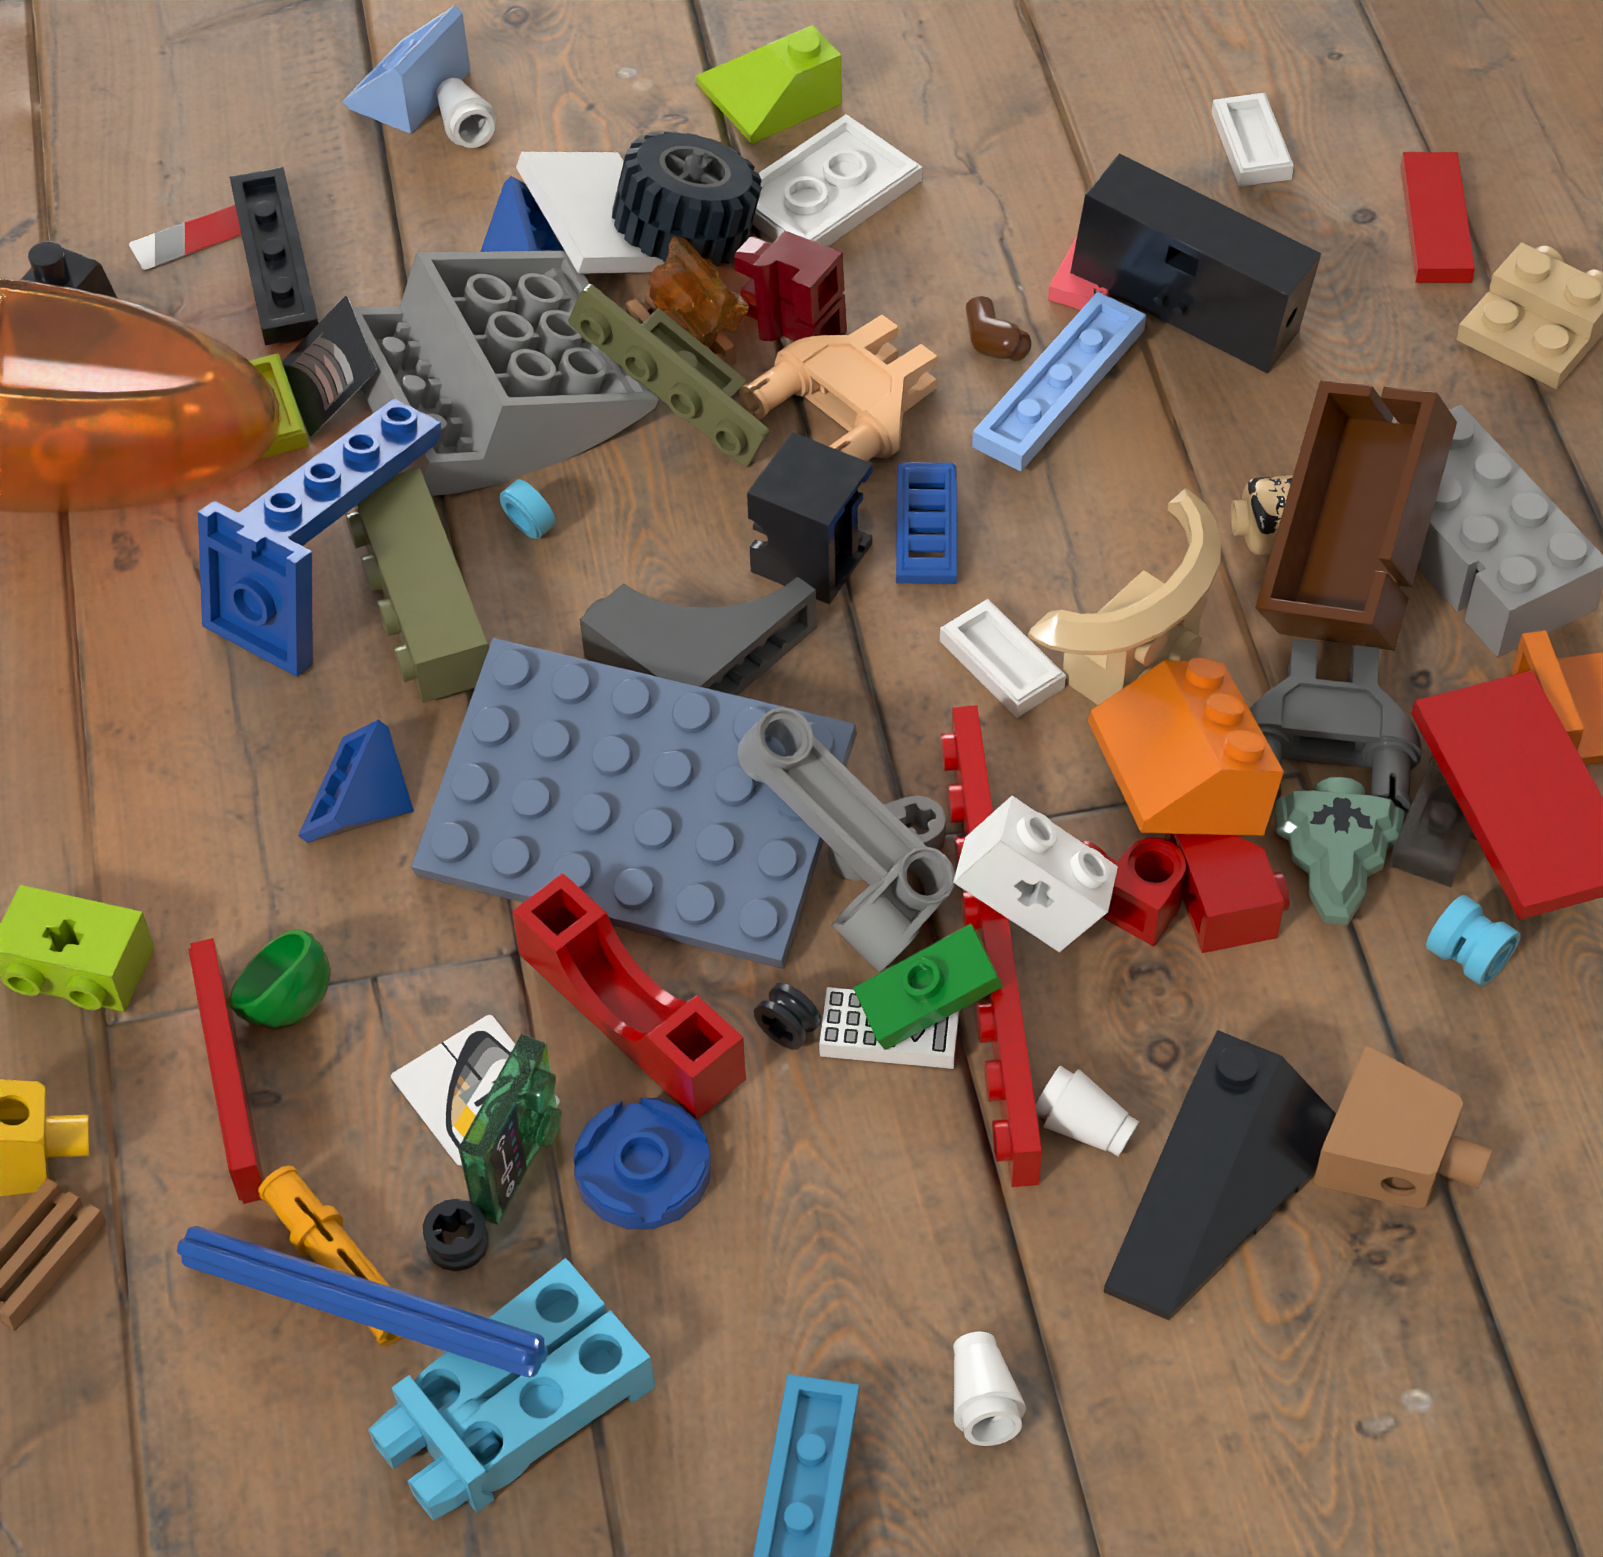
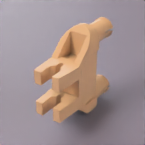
(853, 382)

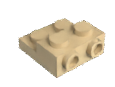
(1537, 315)

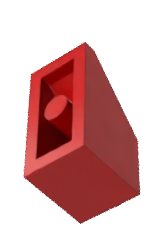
(1230, 890)

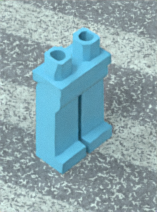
(493, 1422)

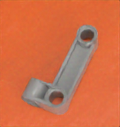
(857, 829)

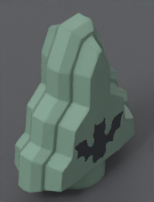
(1338, 840)

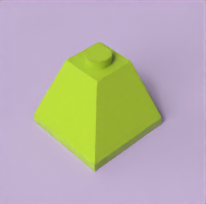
(777, 84)

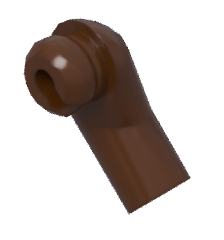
(992, 335)

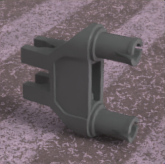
(1341, 721)

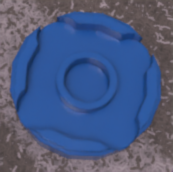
(642, 1163)

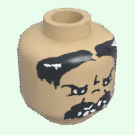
(1260, 512)

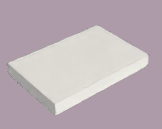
(832, 183)
(577, 201)

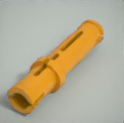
(318, 1231)

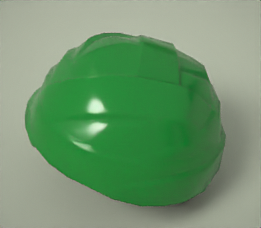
(282, 981)

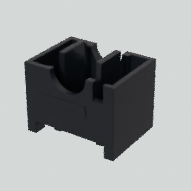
(810, 516)

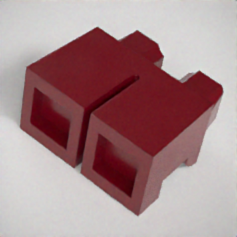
(793, 287)

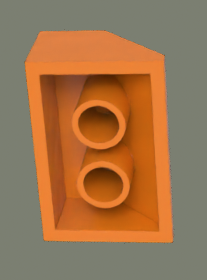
(1188, 751)

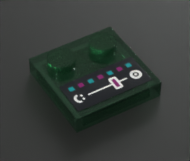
(510, 1128)

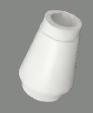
(465, 114)
(1084, 1112)
(984, 1392)

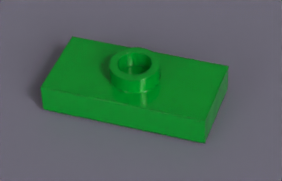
(928, 987)

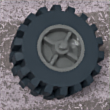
(688, 191)

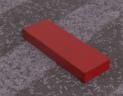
(1437, 217)

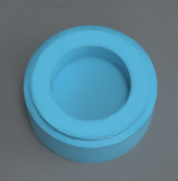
(527, 509)

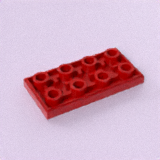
(1520, 790)

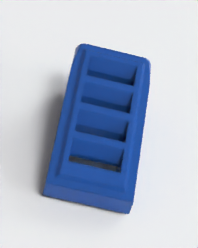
(926, 488)

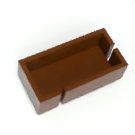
(1357, 514)

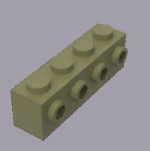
(421, 587)

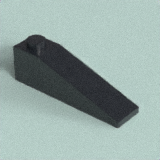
(1230, 1161)

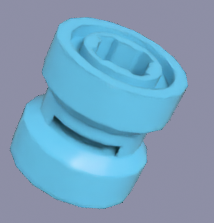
(1473, 940)

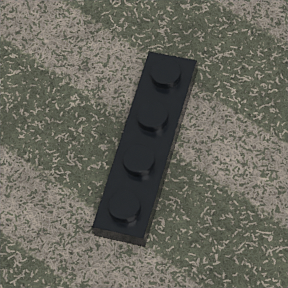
(274, 255)

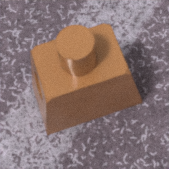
(1397, 1136)

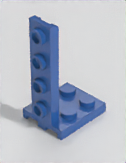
(255, 560)

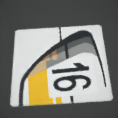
(454, 1080)

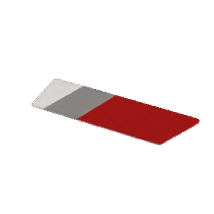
(186, 238)

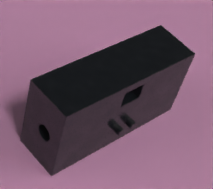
(1194, 262)

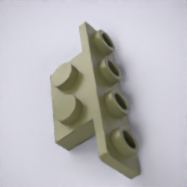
(675, 369)

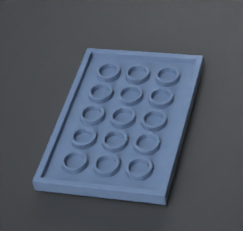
(627, 795)

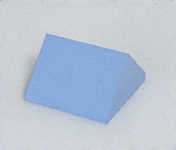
(406, 80)

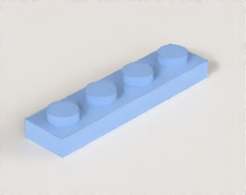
(1058, 381)

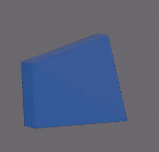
(519, 223)
(360, 785)

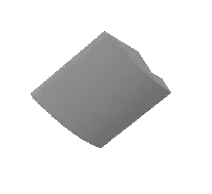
(498, 365)

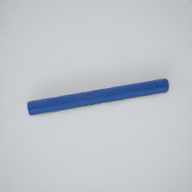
(364, 1301)

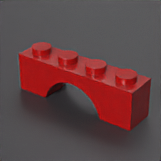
(672, 1040)

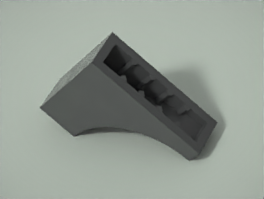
(698, 646)

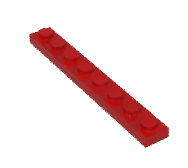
(1000, 1017)

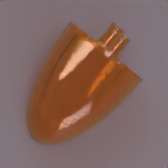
(118, 403)

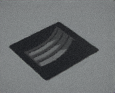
(329, 366)

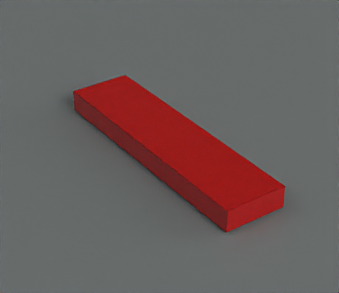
(226, 1070)

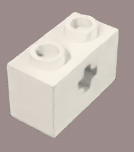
(1036, 874)

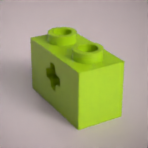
(73, 949)

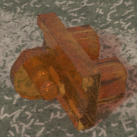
(695, 293)

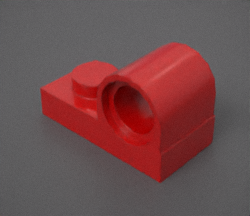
(1144, 906)

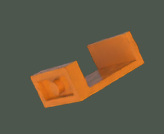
(1572, 688)

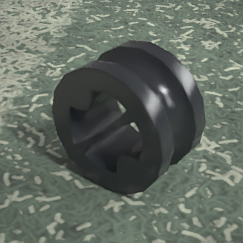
(787, 1016)
(462, 1252)

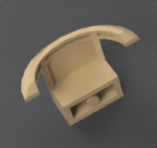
(1144, 620)

